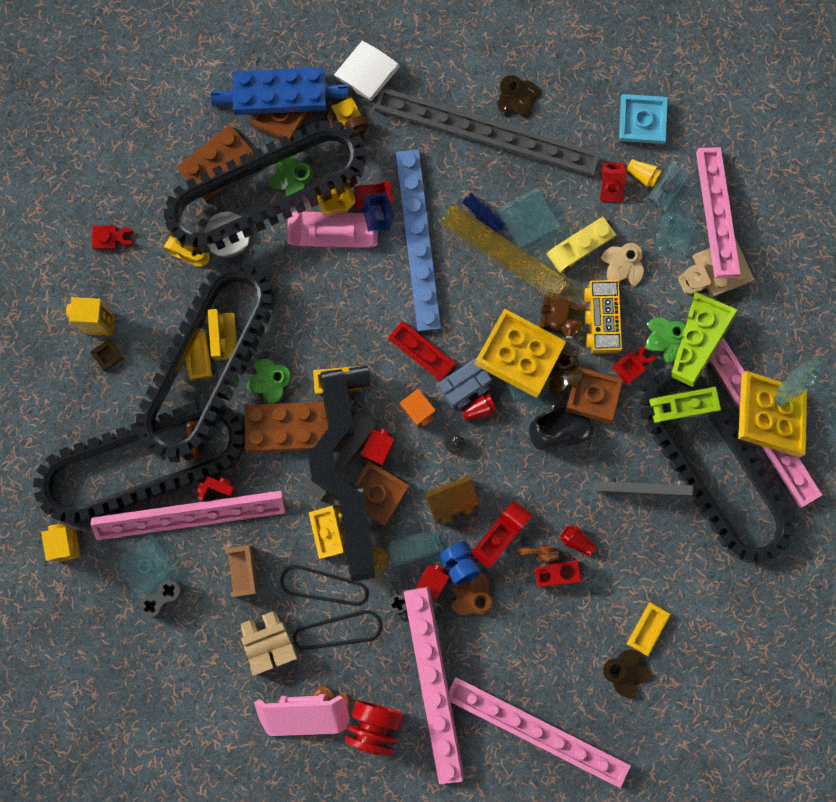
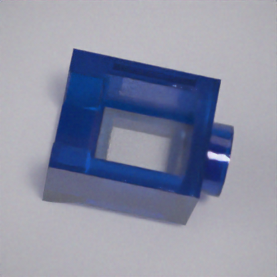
(377, 212)

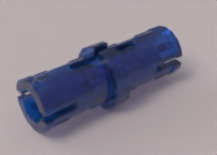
(482, 212)

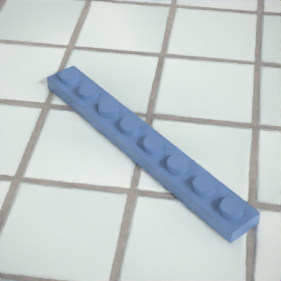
(418, 241)

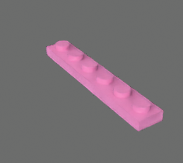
(718, 213)

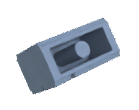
(464, 384)

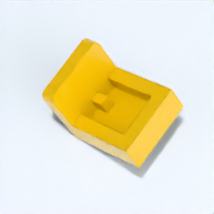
(337, 204)

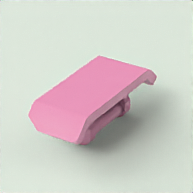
(333, 230)
(303, 715)

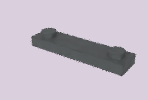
(679, 489)

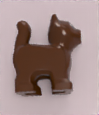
(558, 319)

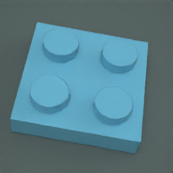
(643, 119)

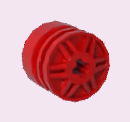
(374, 728)

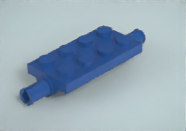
(279, 91)

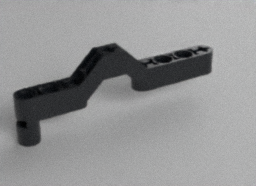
(323, 472)

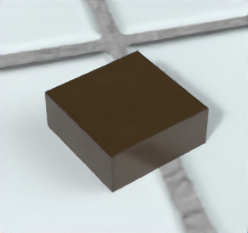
(107, 355)

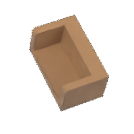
(242, 571)

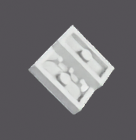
(367, 70)

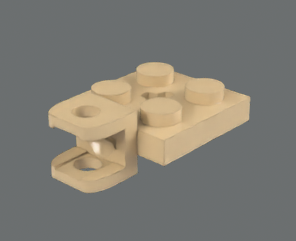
(702, 275)

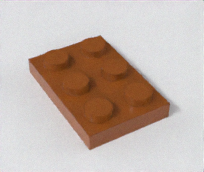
(216, 152)

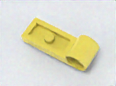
(581, 244)

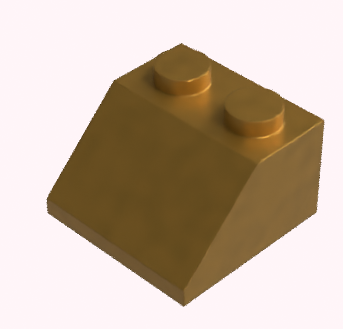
(452, 499)

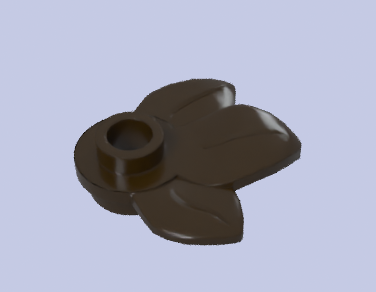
(518, 99)
(564, 375)
(629, 673)

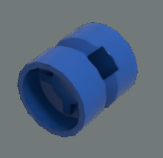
(461, 565)

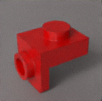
(221, 486)

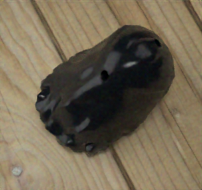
(559, 429)

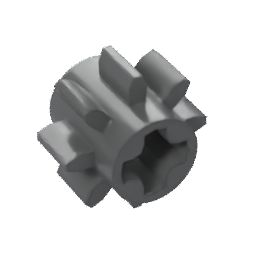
(393, 600)

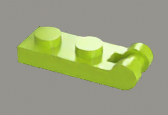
(686, 404)

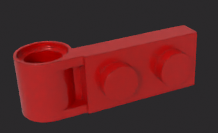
(501, 534)

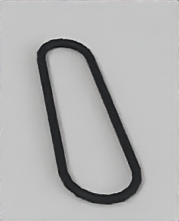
(319, 597)
(340, 642)

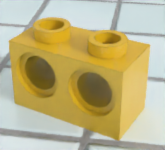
(60, 543)

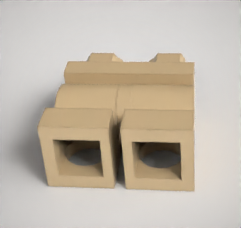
(270, 640)

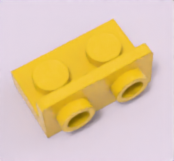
(222, 334)
(328, 531)

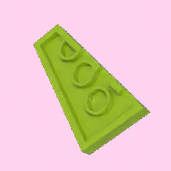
(703, 332)

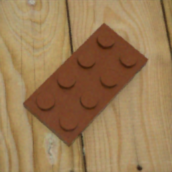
(284, 426)

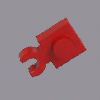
(106, 237)
(632, 366)

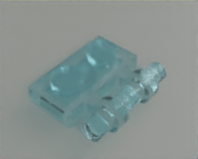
(798, 381)

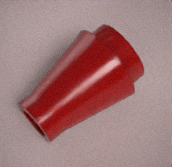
(479, 408)
(575, 538)

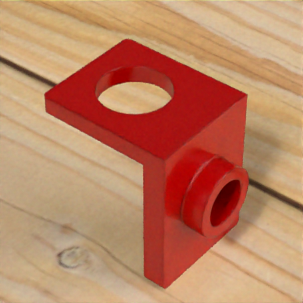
(612, 182)
(362, 190)

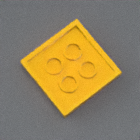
(520, 353)
(766, 422)

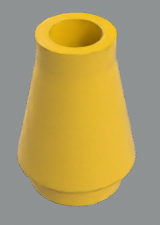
(644, 172)

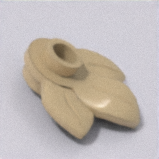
(621, 266)

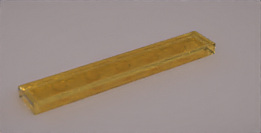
(503, 252)

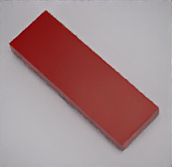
(421, 351)

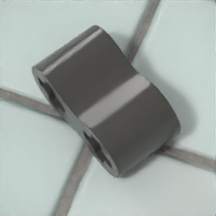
(161, 598)

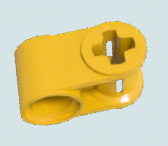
(182, 253)

